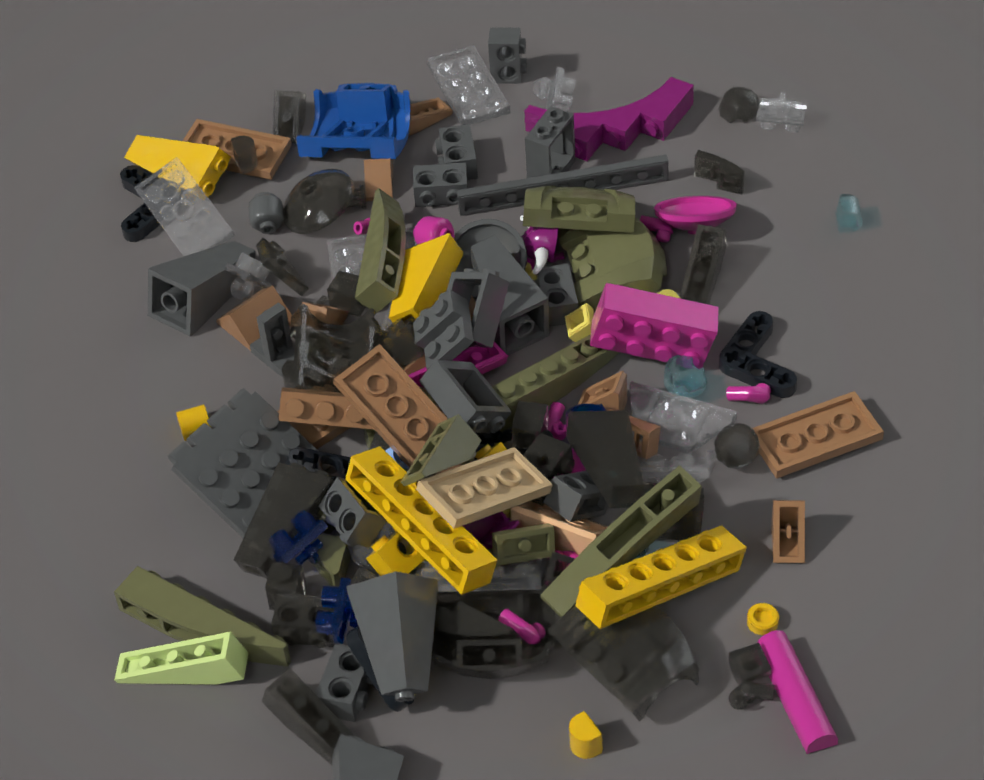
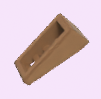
(423, 115)
(650, 434)

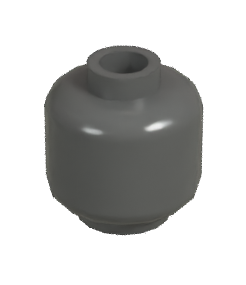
(266, 212)

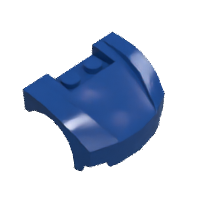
(359, 118)

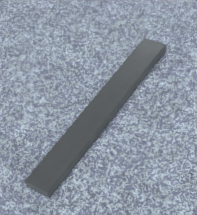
(600, 177)

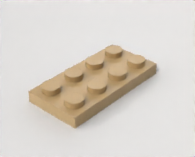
(484, 487)

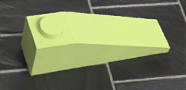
(193, 661)

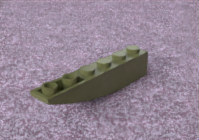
(382, 254)
(552, 376)
(626, 536)
(188, 617)

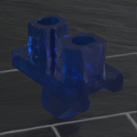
(308, 530)
(337, 621)

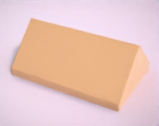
(568, 535)

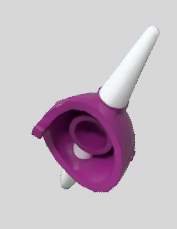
(541, 245)

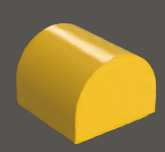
(191, 419)
(584, 737)

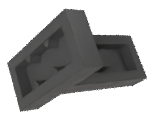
(275, 343)

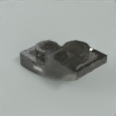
(715, 168)

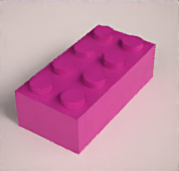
(653, 325)

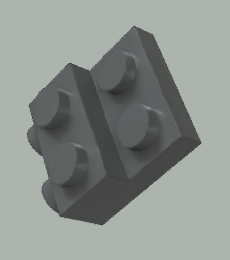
(444, 328)

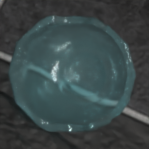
(683, 377)

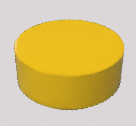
(762, 618)

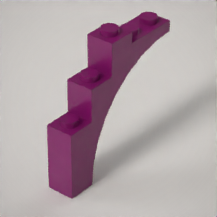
(619, 127)

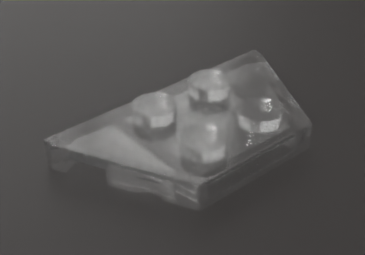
(683, 420)

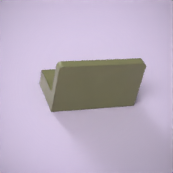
(523, 544)

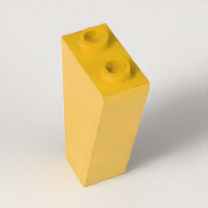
(201, 160)
(425, 276)

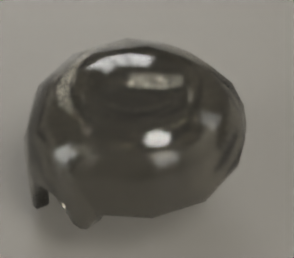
(739, 104)
(737, 445)

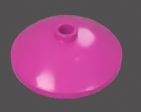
(689, 211)

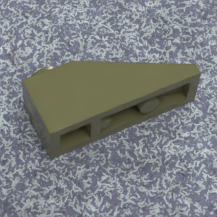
(447, 447)

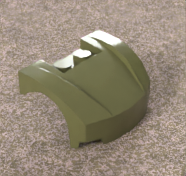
(579, 209)
(613, 258)

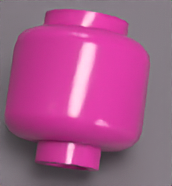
(431, 228)

